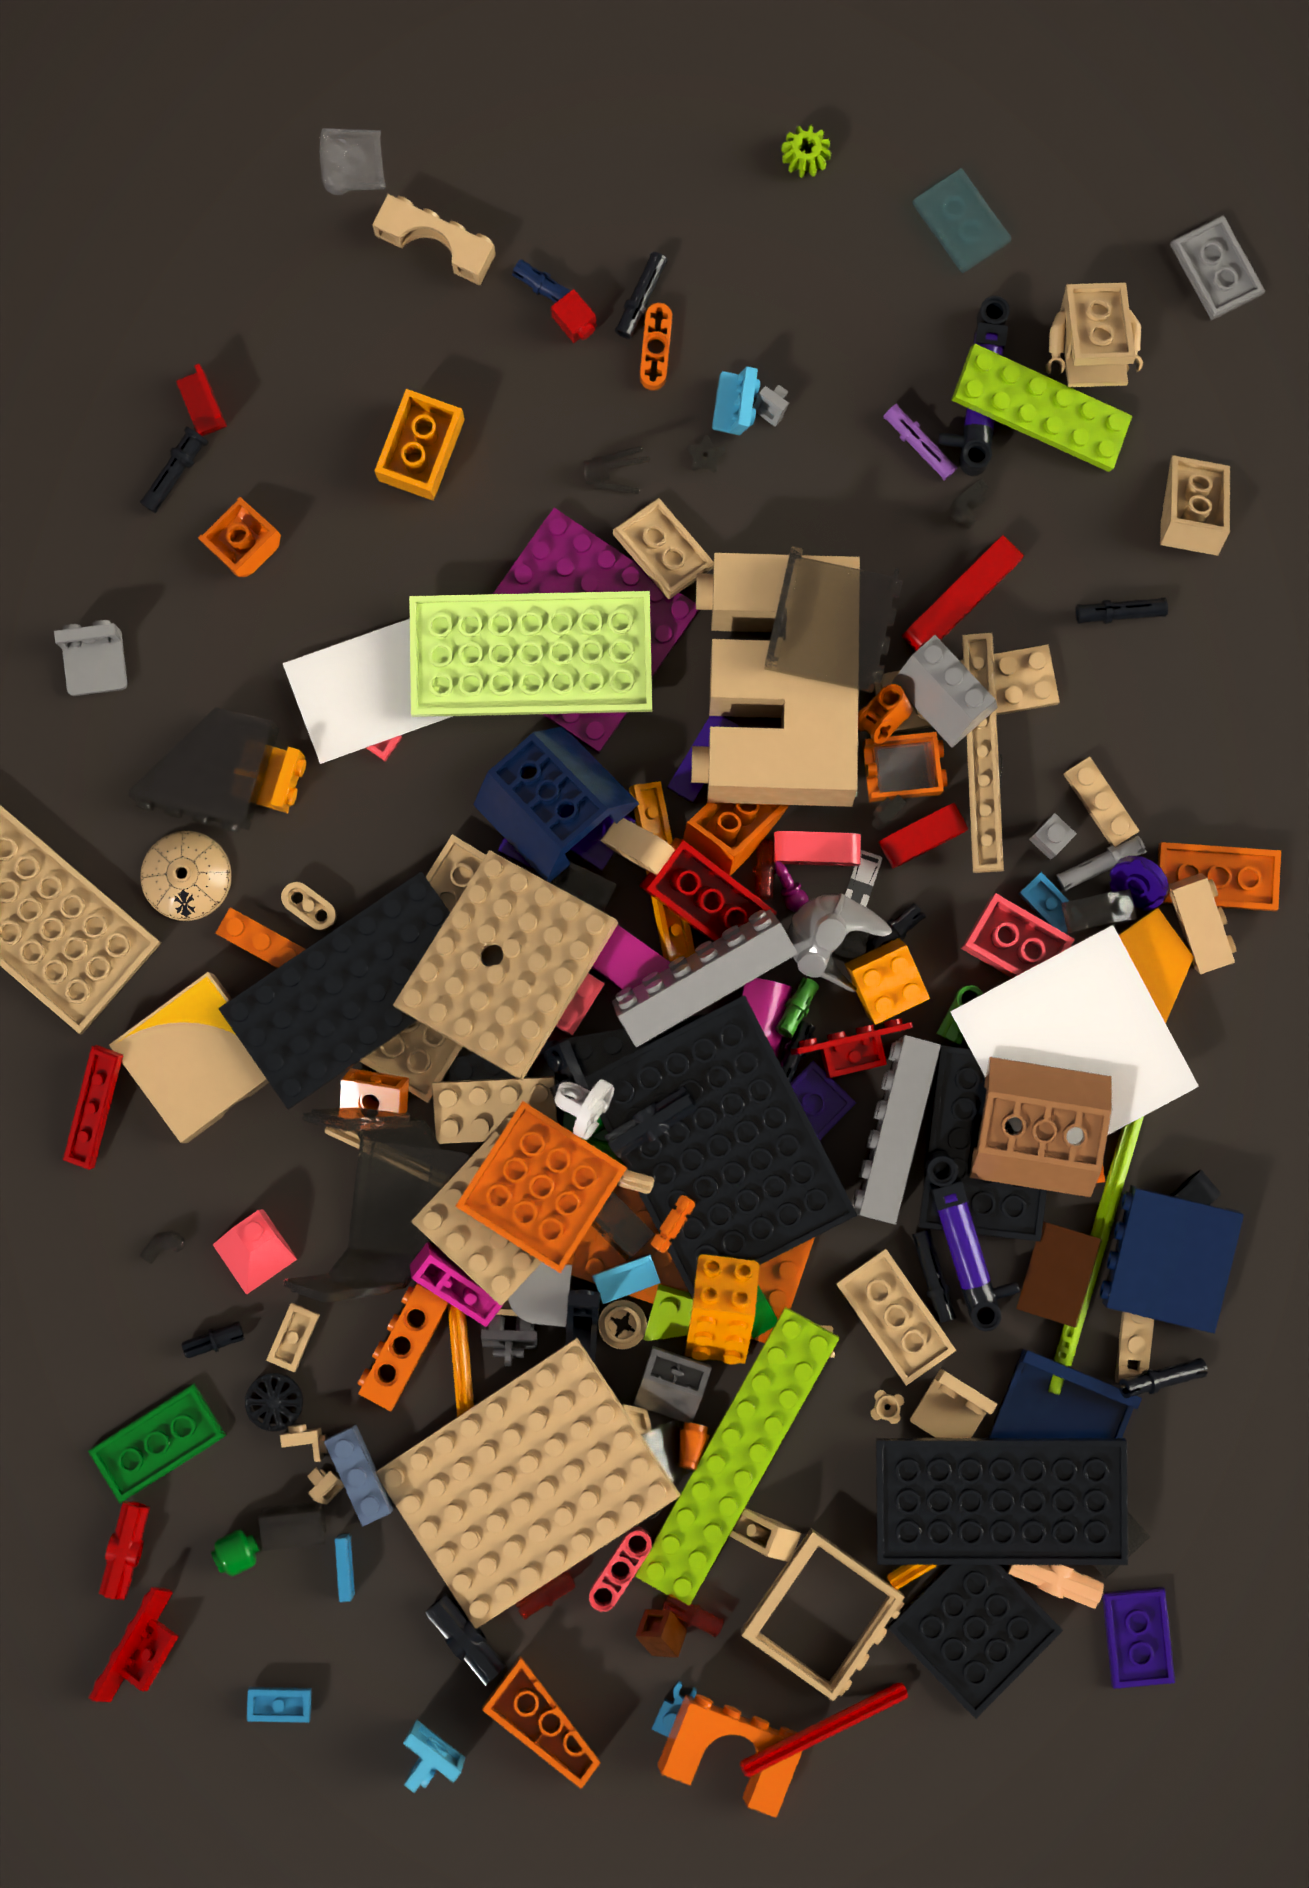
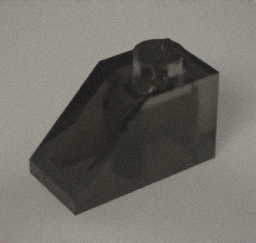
(1099, 911)

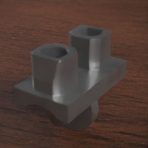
(507, 1341)

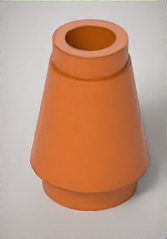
(692, 1444)

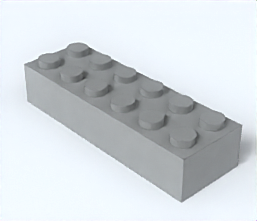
(703, 976)
(896, 1130)

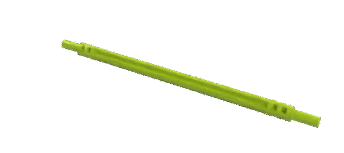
(1101, 1229)

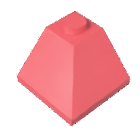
(254, 1251)

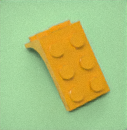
(722, 1309)

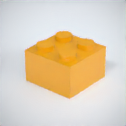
(887, 981)

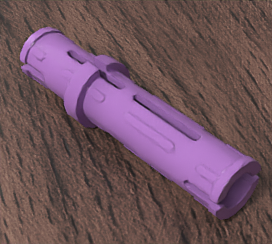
(917, 439)

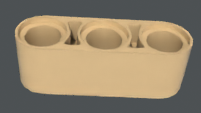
(638, 845)

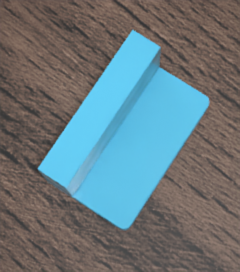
(626, 1278)

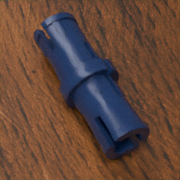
(539, 281)

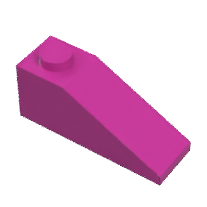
(448, 1281)

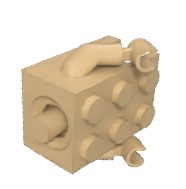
(1095, 335)

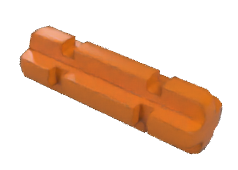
(673, 1223)

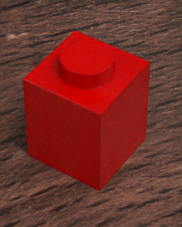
(574, 316)

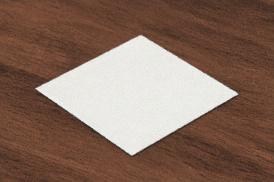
(1086, 1016)

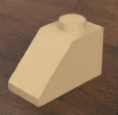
(766, 1535)

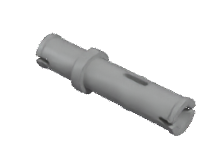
(1100, 863)

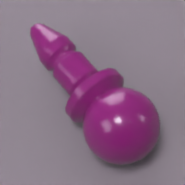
(794, 895)

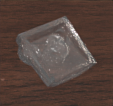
(351, 160)

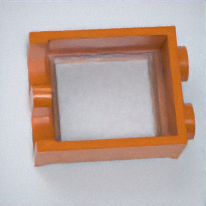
(904, 767)

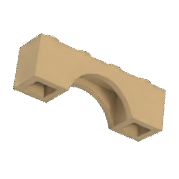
(402, 222)

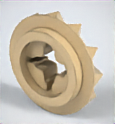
(637, 1321)

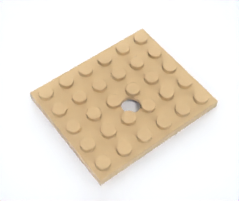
(514, 1005)

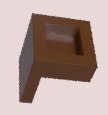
(661, 1633)

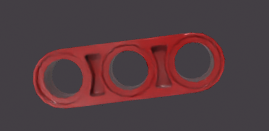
(923, 835)

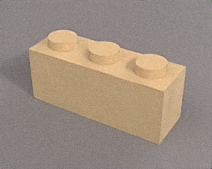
(1202, 922)

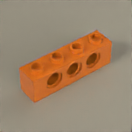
(388, 1392)

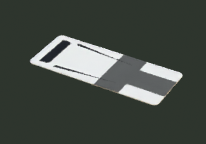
(863, 878)

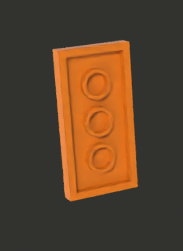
(1242, 875)

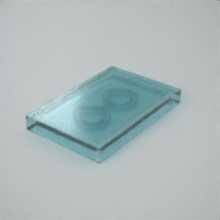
(961, 220)

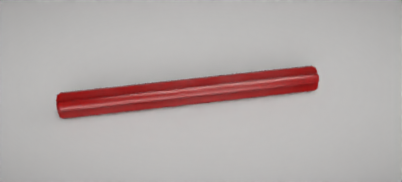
(823, 1729)

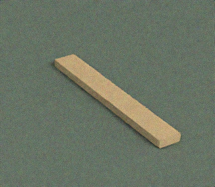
(984, 763)

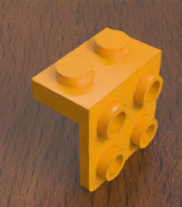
(281, 779)

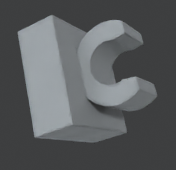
(771, 404)

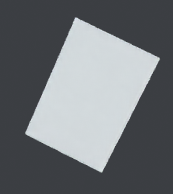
(357, 692)

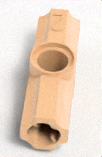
(1061, 1582)

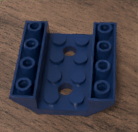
(530, 809)

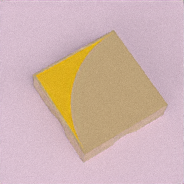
(190, 1059)

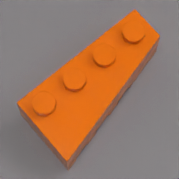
(535, 1718)

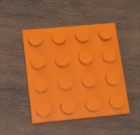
(541, 1187)

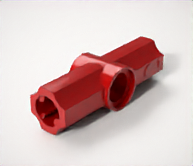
(124, 1550)

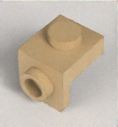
(301, 1435)

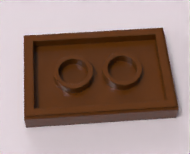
(1059, 1274)

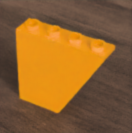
(1158, 957)

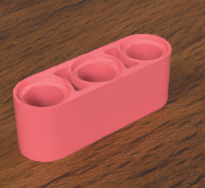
(817, 848)
(615, 1583)

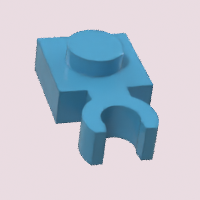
(668, 1711)

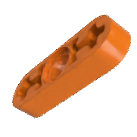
(666, 325)

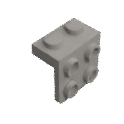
(92, 658)

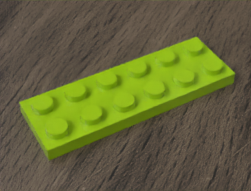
(1041, 407)

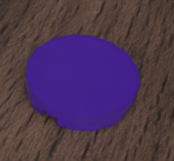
(1144, 879)

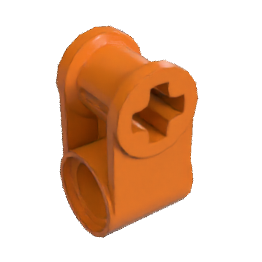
(885, 713)

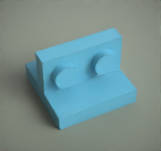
(433, 1755)

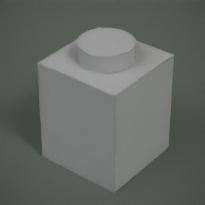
(1052, 836)

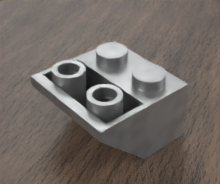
(672, 1385)

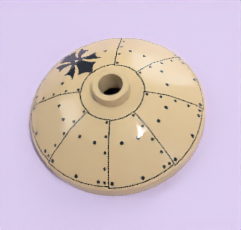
(206, 878)

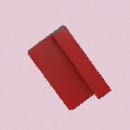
(201, 402)

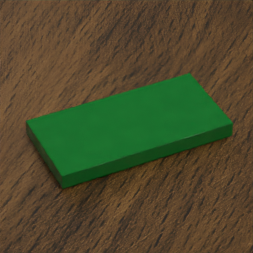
(157, 1443)

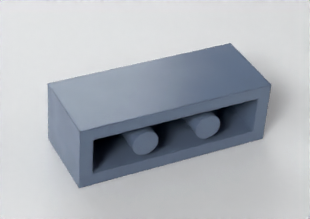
(359, 1475)

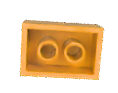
(419, 444)

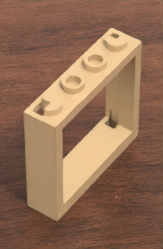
(858, 1655)

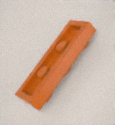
(257, 939)

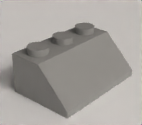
(944, 691)

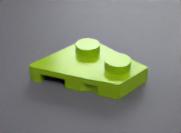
(669, 1314)

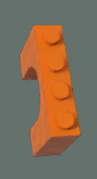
(702, 1723)

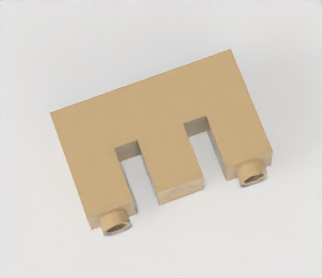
(817, 746)

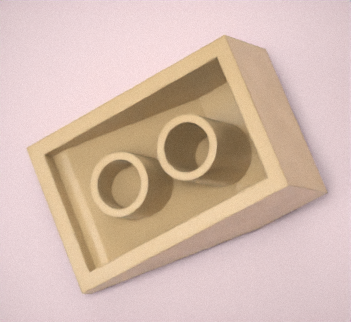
(1196, 506)

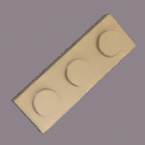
(1101, 802)

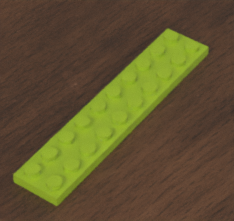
(737, 1456)

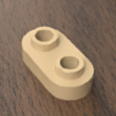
(309, 907)

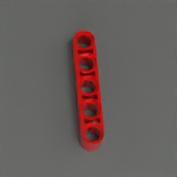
(964, 593)

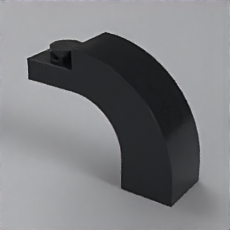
(583, 1319)

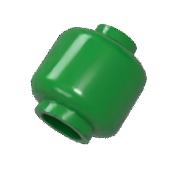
(235, 1552)

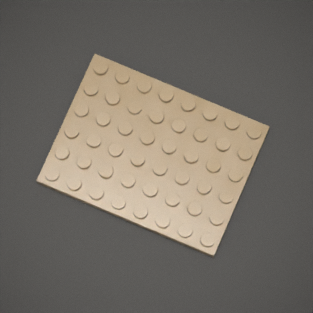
(527, 1483)

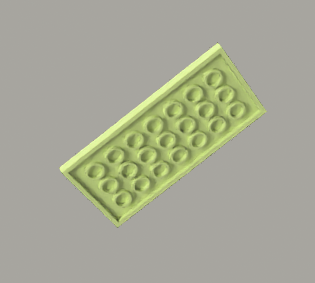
(530, 654)

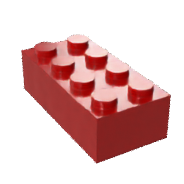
(701, 892)

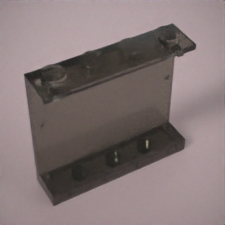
(832, 623)

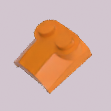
(241, 539)

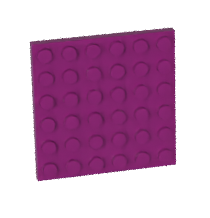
(574, 560)

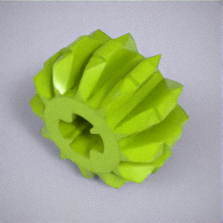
(810, 141)

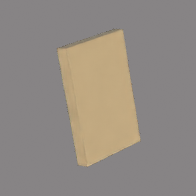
(663, 548)

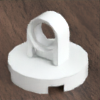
(586, 1105)

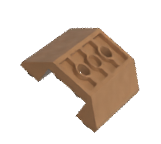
(1048, 1105)

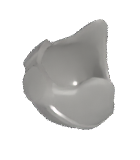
(822, 927)

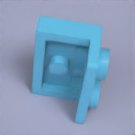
(735, 401)

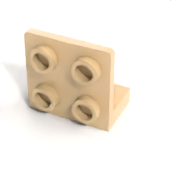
(951, 1408)

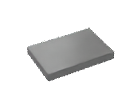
(1217, 267)

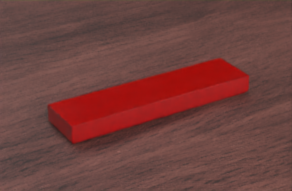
(93, 1107)

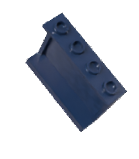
(1171, 1259)
(1081, 1410)

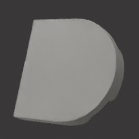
(543, 1296)

